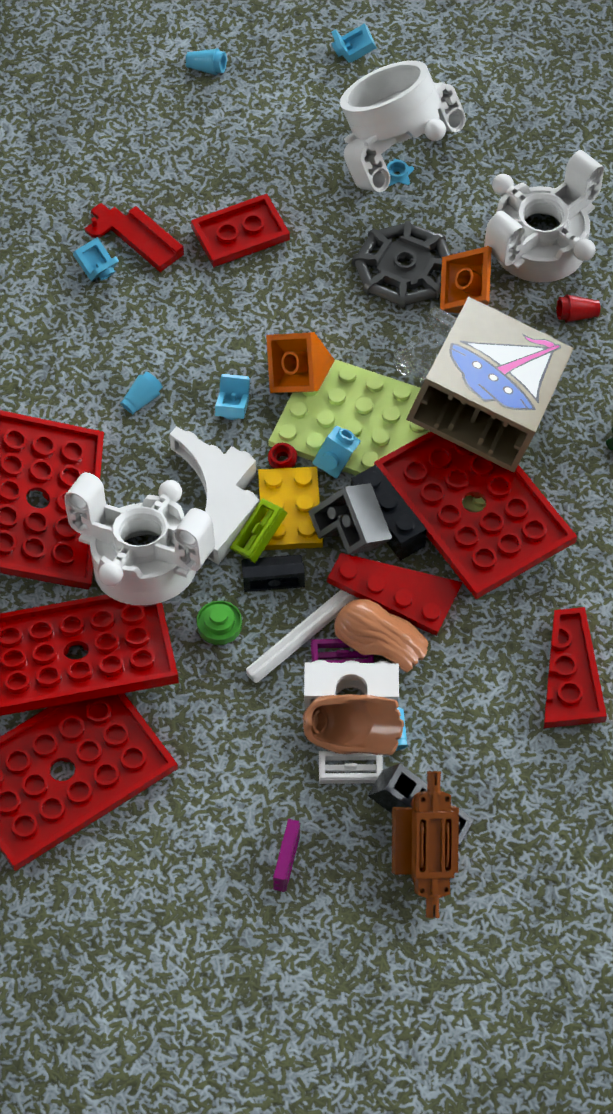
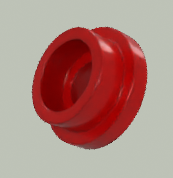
(282, 449)

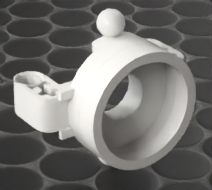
(391, 108)
(549, 253)
(141, 572)

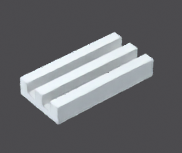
(348, 778)

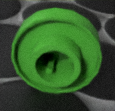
(219, 622)

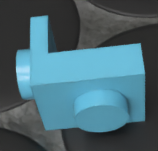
(353, 44)
(95, 260)
(233, 396)
(336, 451)

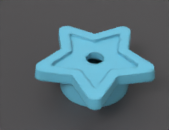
(401, 167)

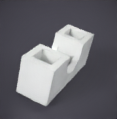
(372, 679)

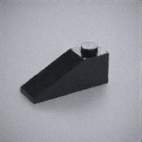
(397, 788)

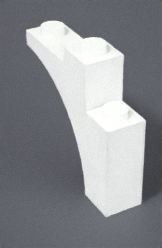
(224, 484)

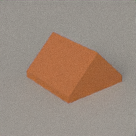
(465, 276)
(297, 362)

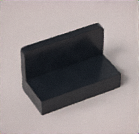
(273, 573)

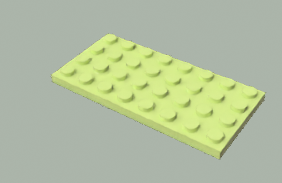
(358, 401)

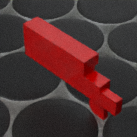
(139, 233)

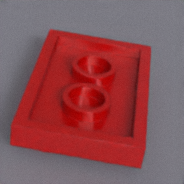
(240, 230)

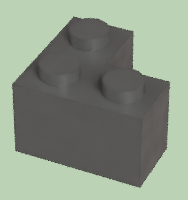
(353, 516)

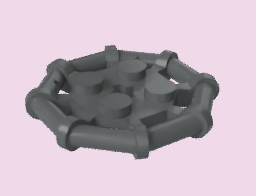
(399, 275)

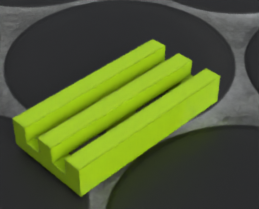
(261, 532)

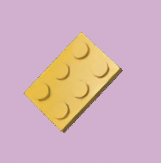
(297, 493)

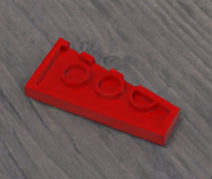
(400, 591)
(573, 677)

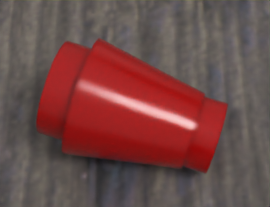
(576, 308)

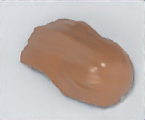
(375, 631)
(354, 724)

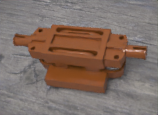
(427, 842)

